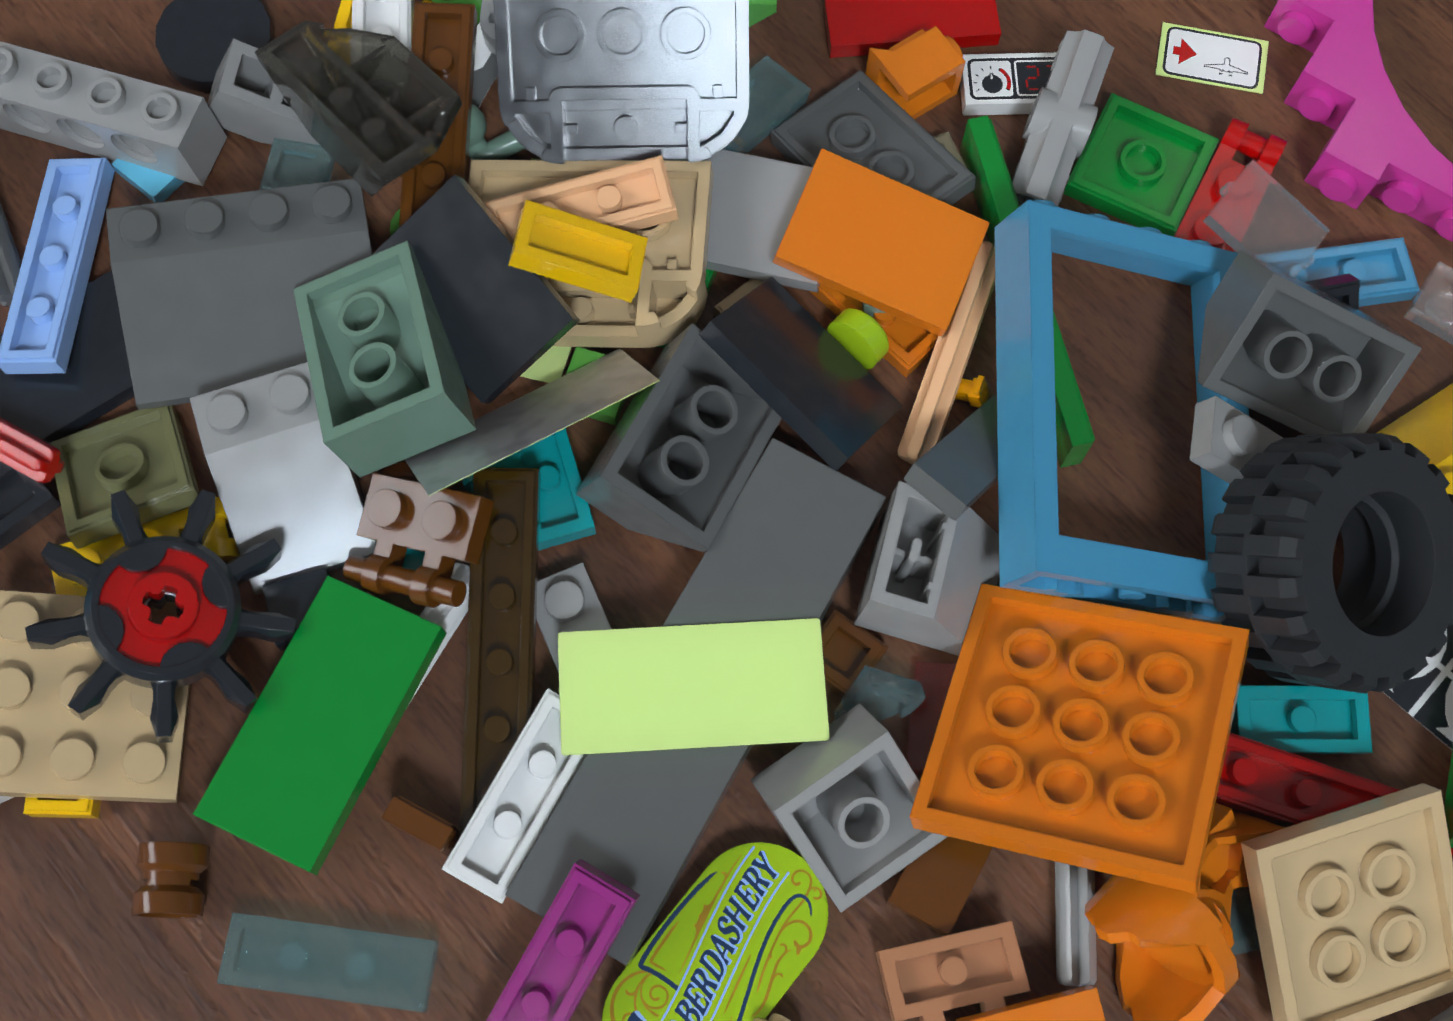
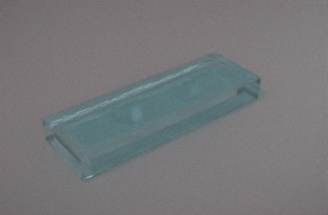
(328, 962)

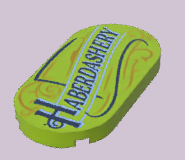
(727, 942)

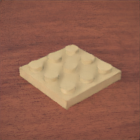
(54, 751)
(1356, 909)

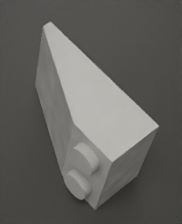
(280, 475)

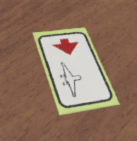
(1212, 58)

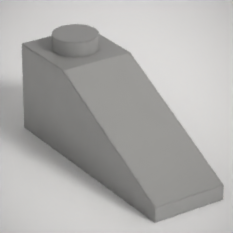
(250, 102)

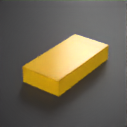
(578, 251)

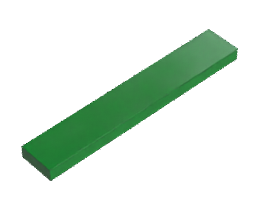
(995, 202)

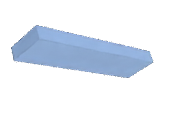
(56, 266)

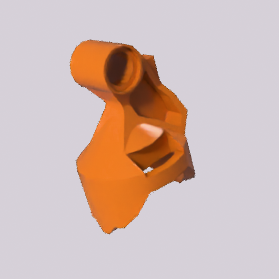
(1173, 942)

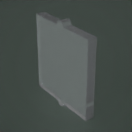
(1266, 221)

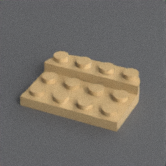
(674, 264)

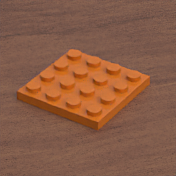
(1084, 735)

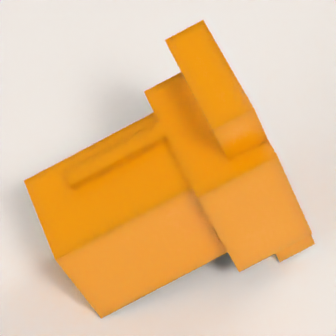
(974, 392)

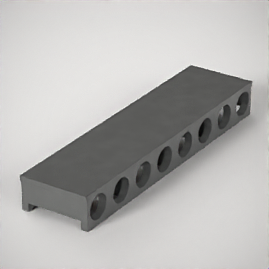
(648, 810)

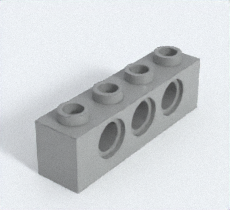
(107, 114)

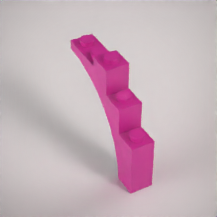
(1374, 138)

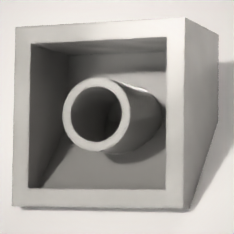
(848, 806)

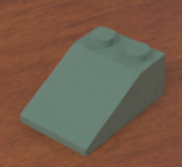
(381, 362)

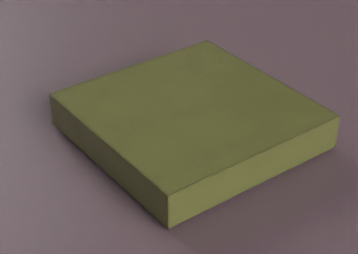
(129, 453)

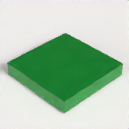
(1140, 166)

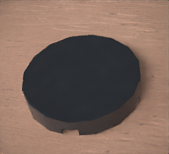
(197, 34)

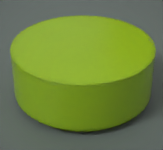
(860, 336)

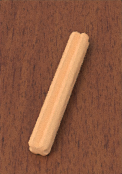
(949, 361)

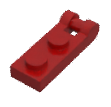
(1222, 170)

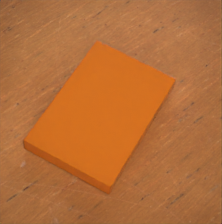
(881, 242)

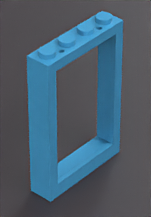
(1030, 545)

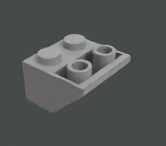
(926, 572)

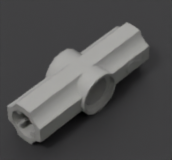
(1061, 117)

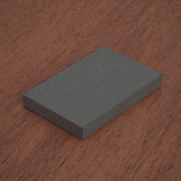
(875, 132)

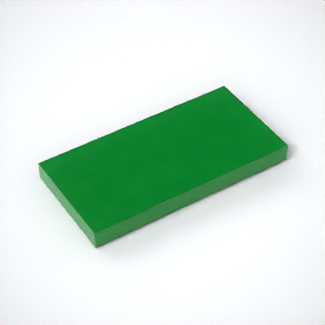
(321, 725)

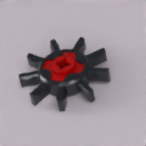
(146, 576)

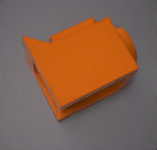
(918, 70)

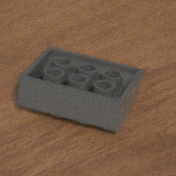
(214, 280)

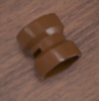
(170, 877)

